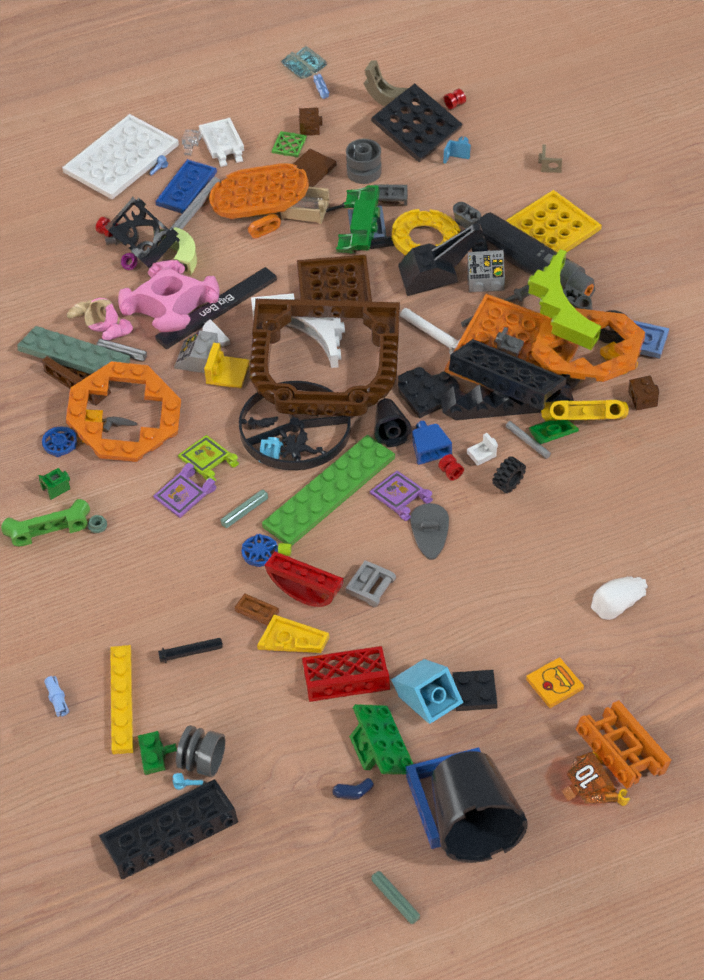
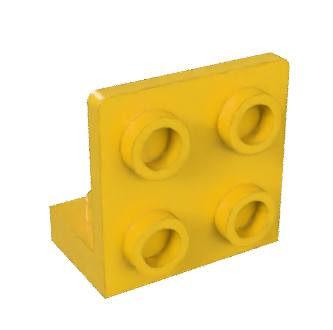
(225, 370)

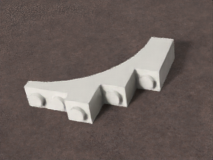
(323, 329)

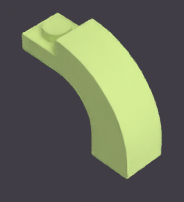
(185, 250)

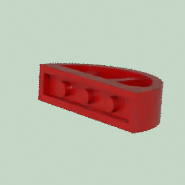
(303, 581)

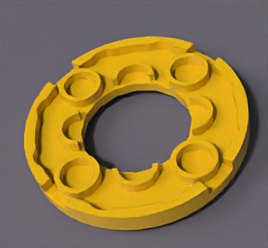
(411, 219)

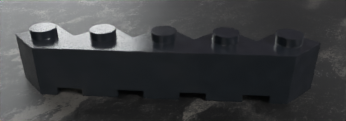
(484, 403)

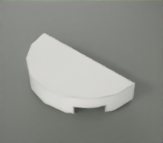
(209, 326)

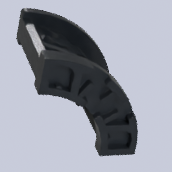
(122, 230)

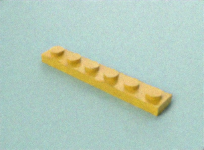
(121, 700)

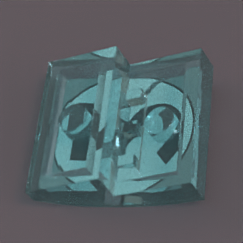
(304, 62)

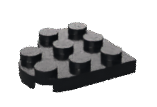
(423, 390)

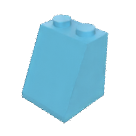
(428, 690)

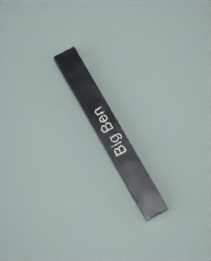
(225, 303)

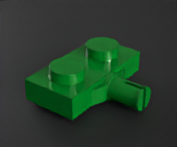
(154, 752)

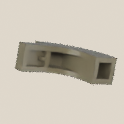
(378, 87)

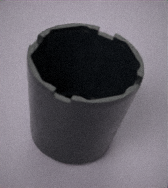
(475, 808)

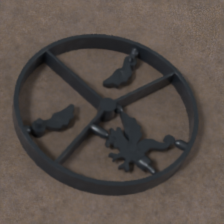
(294, 426)

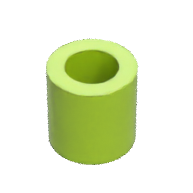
(285, 549)

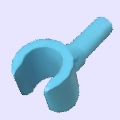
(179, 782)

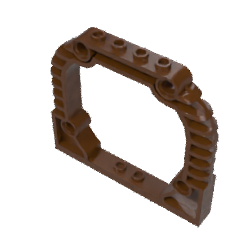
(274, 314)

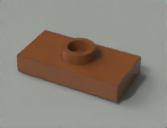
(256, 609)

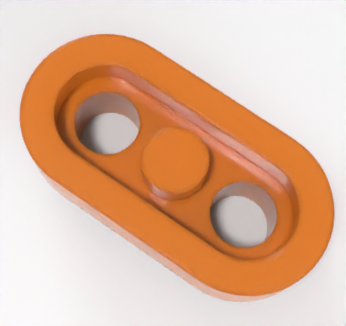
(264, 226)

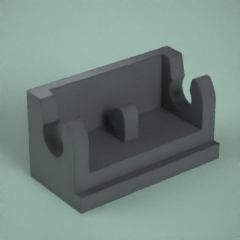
(393, 193)

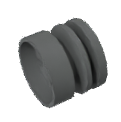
(200, 751)

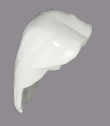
(617, 596)

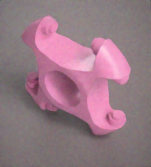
(168, 296)

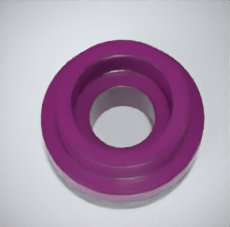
(124, 261)

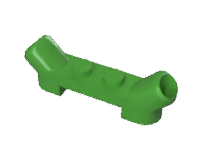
(23, 531)

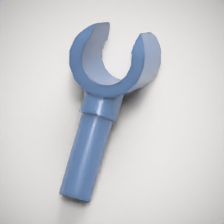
(161, 163)

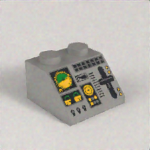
(486, 271)
(196, 351)

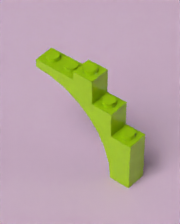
(565, 320)

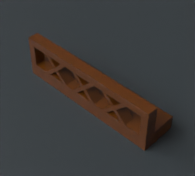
(68, 378)

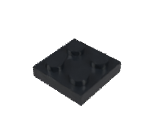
(476, 690)

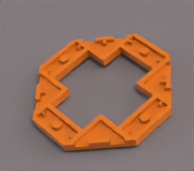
(580, 369)
(149, 437)

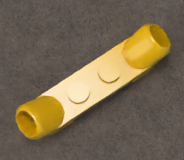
(585, 410)

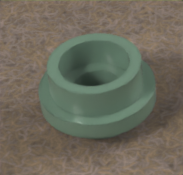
(99, 521)

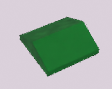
(552, 430)

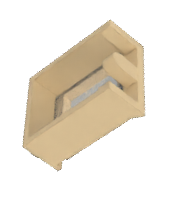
(310, 207)

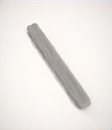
(196, 204)

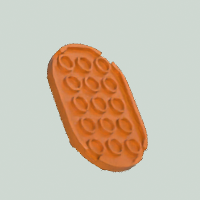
(259, 191)

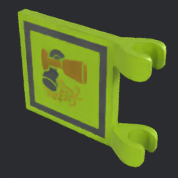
(206, 455)

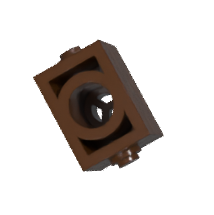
(310, 121)
(643, 392)

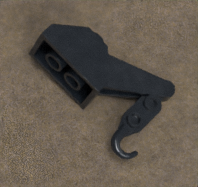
(434, 266)

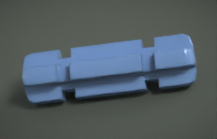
(321, 86)

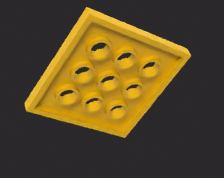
(564, 209)

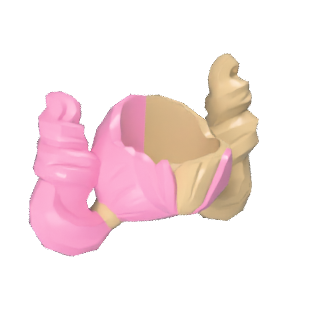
(101, 317)

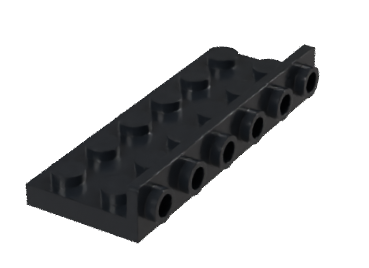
(505, 373)
(169, 828)

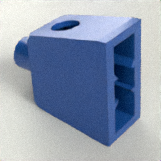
(430, 442)

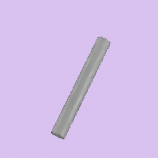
(527, 439)

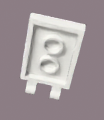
(222, 140)

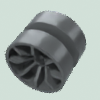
(363, 161)

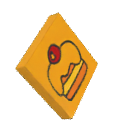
(554, 682)

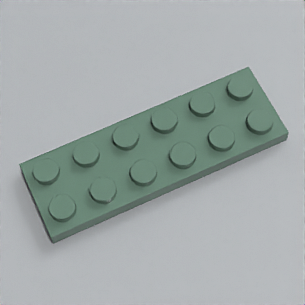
(68, 350)

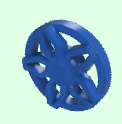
(59, 441)
(258, 550)

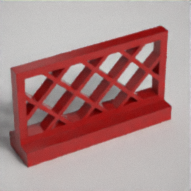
(347, 684)

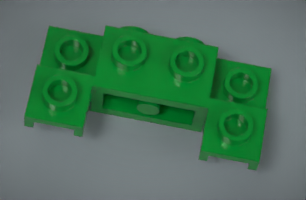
(363, 219)

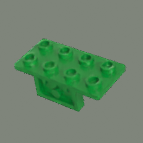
(379, 740)

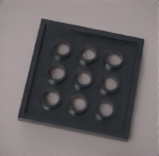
(417, 131)

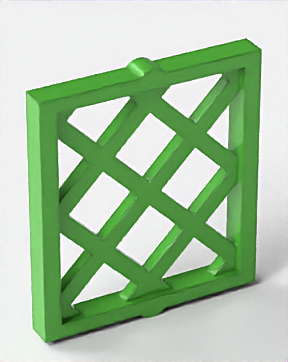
(287, 152)

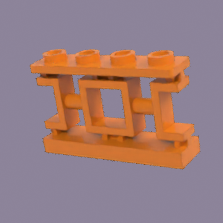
(635, 738)

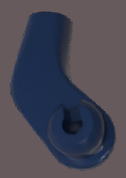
(352, 792)

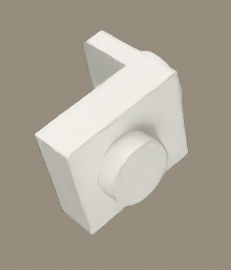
(484, 450)

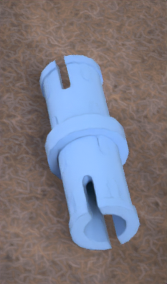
(56, 696)

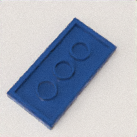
(185, 186)

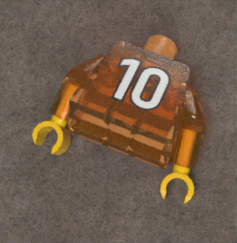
(592, 782)

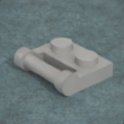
(364, 581)

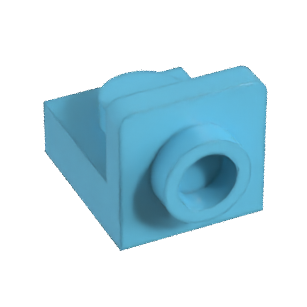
(271, 447)

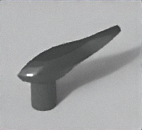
(116, 421)

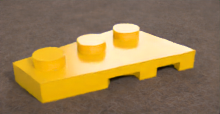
(292, 636)

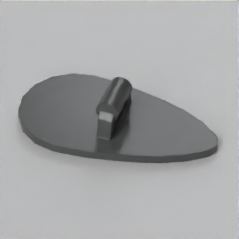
(430, 529)

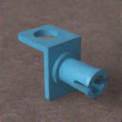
(457, 149)

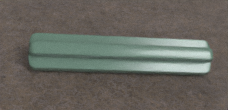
(244, 508)
(395, 897)

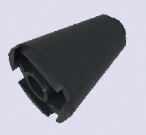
(390, 424)

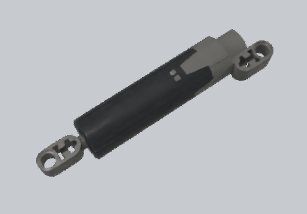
(527, 252)

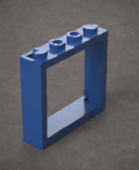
(413, 775)

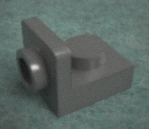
(508, 343)

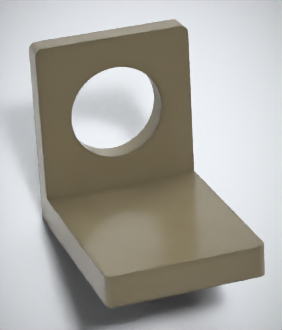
(546, 161)

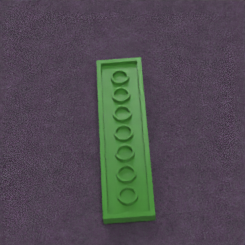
(328, 490)

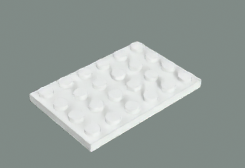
(120, 156)

